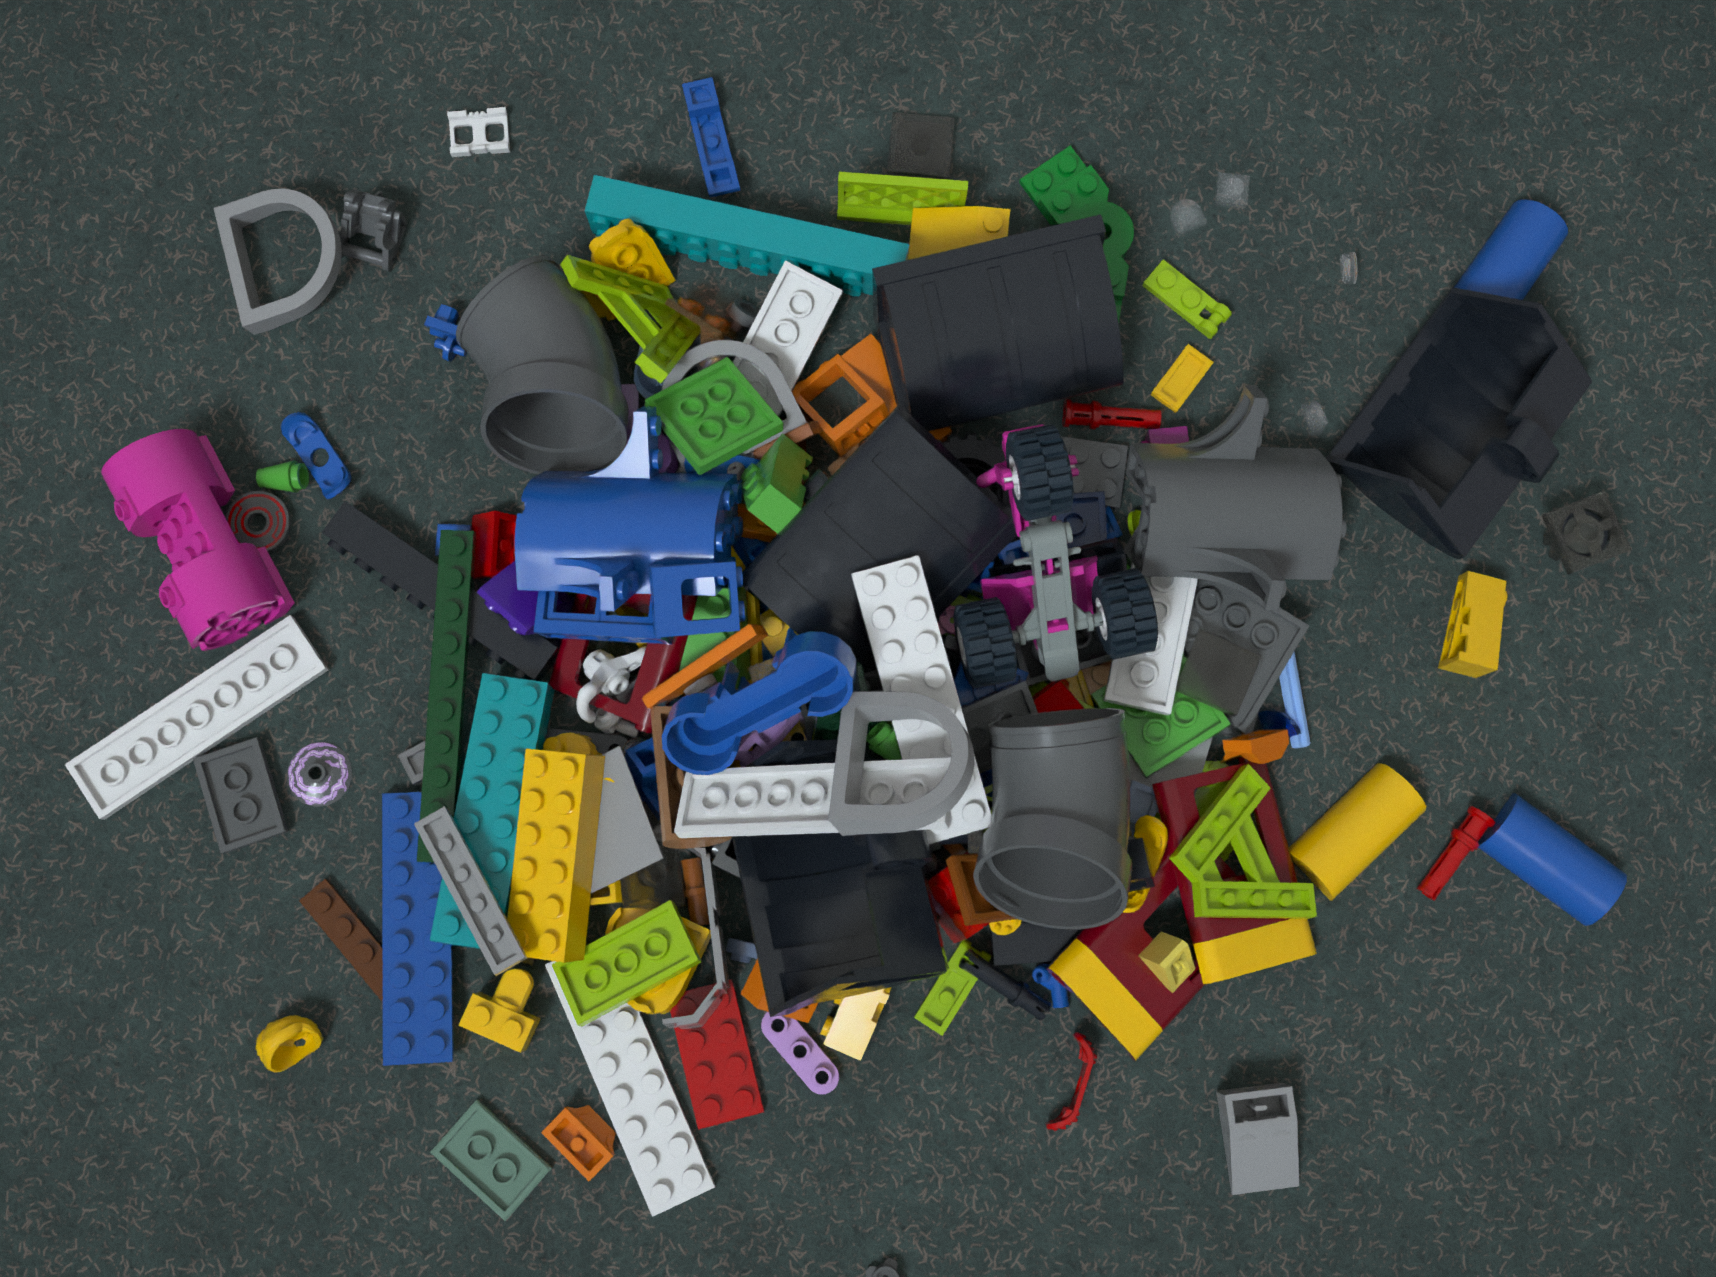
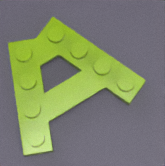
(627, 299)
(1227, 822)

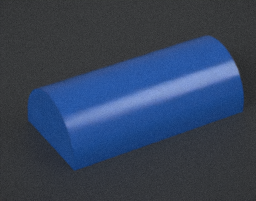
(1516, 251)
(1553, 861)

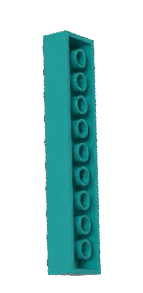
(741, 235)

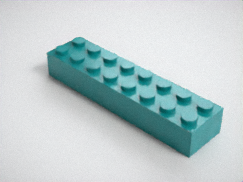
(506, 722)

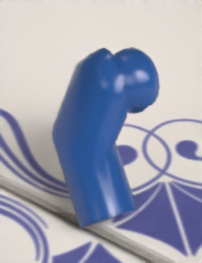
(1058, 992)

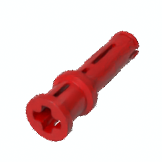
(1149, 418)
(1463, 841)

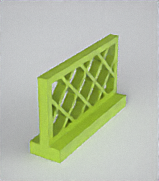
(893, 197)

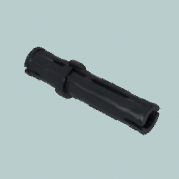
(1015, 991)

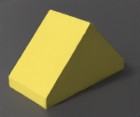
(1169, 960)

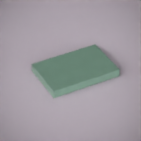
(491, 1159)

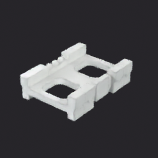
(479, 123)

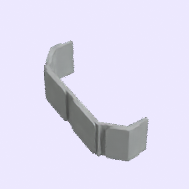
(713, 999)

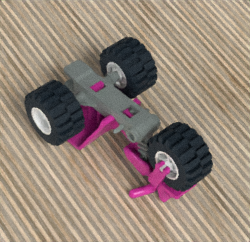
(1049, 598)

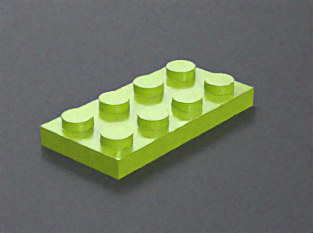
(627, 963)

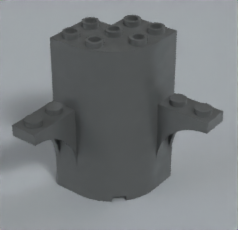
(1237, 508)

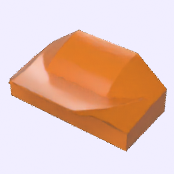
(1257, 746)
(582, 1139)

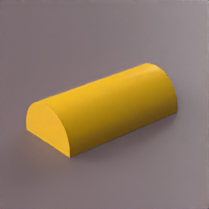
(1357, 829)

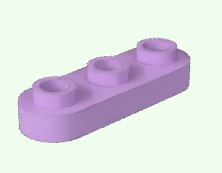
(805, 1066)

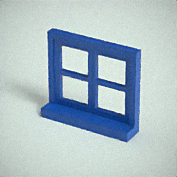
(592, 626)

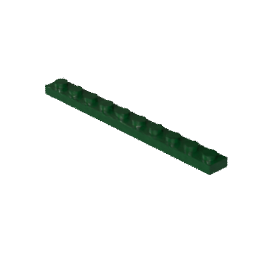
(447, 676)

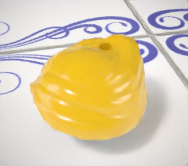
(277, 1046)

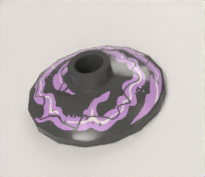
(334, 779)

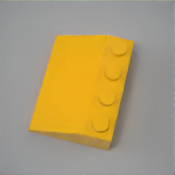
(954, 227)

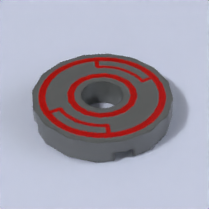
(260, 503)

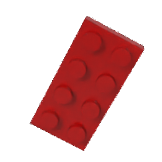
(717, 1060)

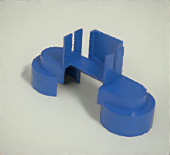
(708, 726)

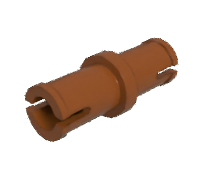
(695, 891)

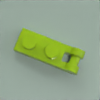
(1186, 299)
(948, 991)

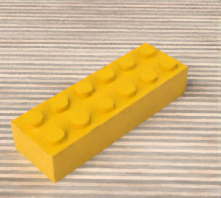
(555, 853)

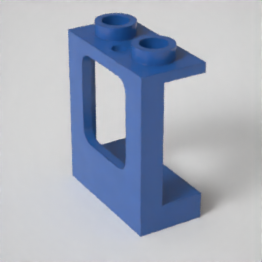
(667, 598)

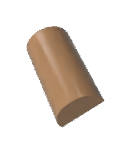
(669, 787)

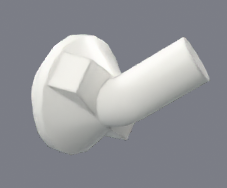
(609, 723)

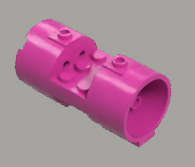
(174, 491)

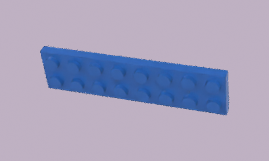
(414, 968)

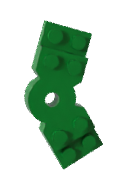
(1071, 191)

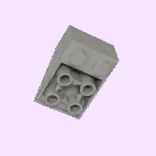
(1260, 1137)

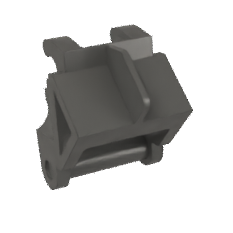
(374, 217)

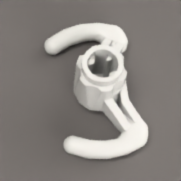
(606, 675)

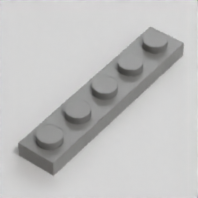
(470, 891)

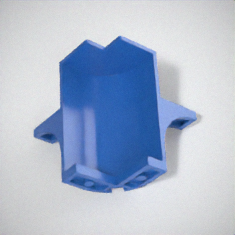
(609, 524)

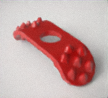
(1069, 1114)

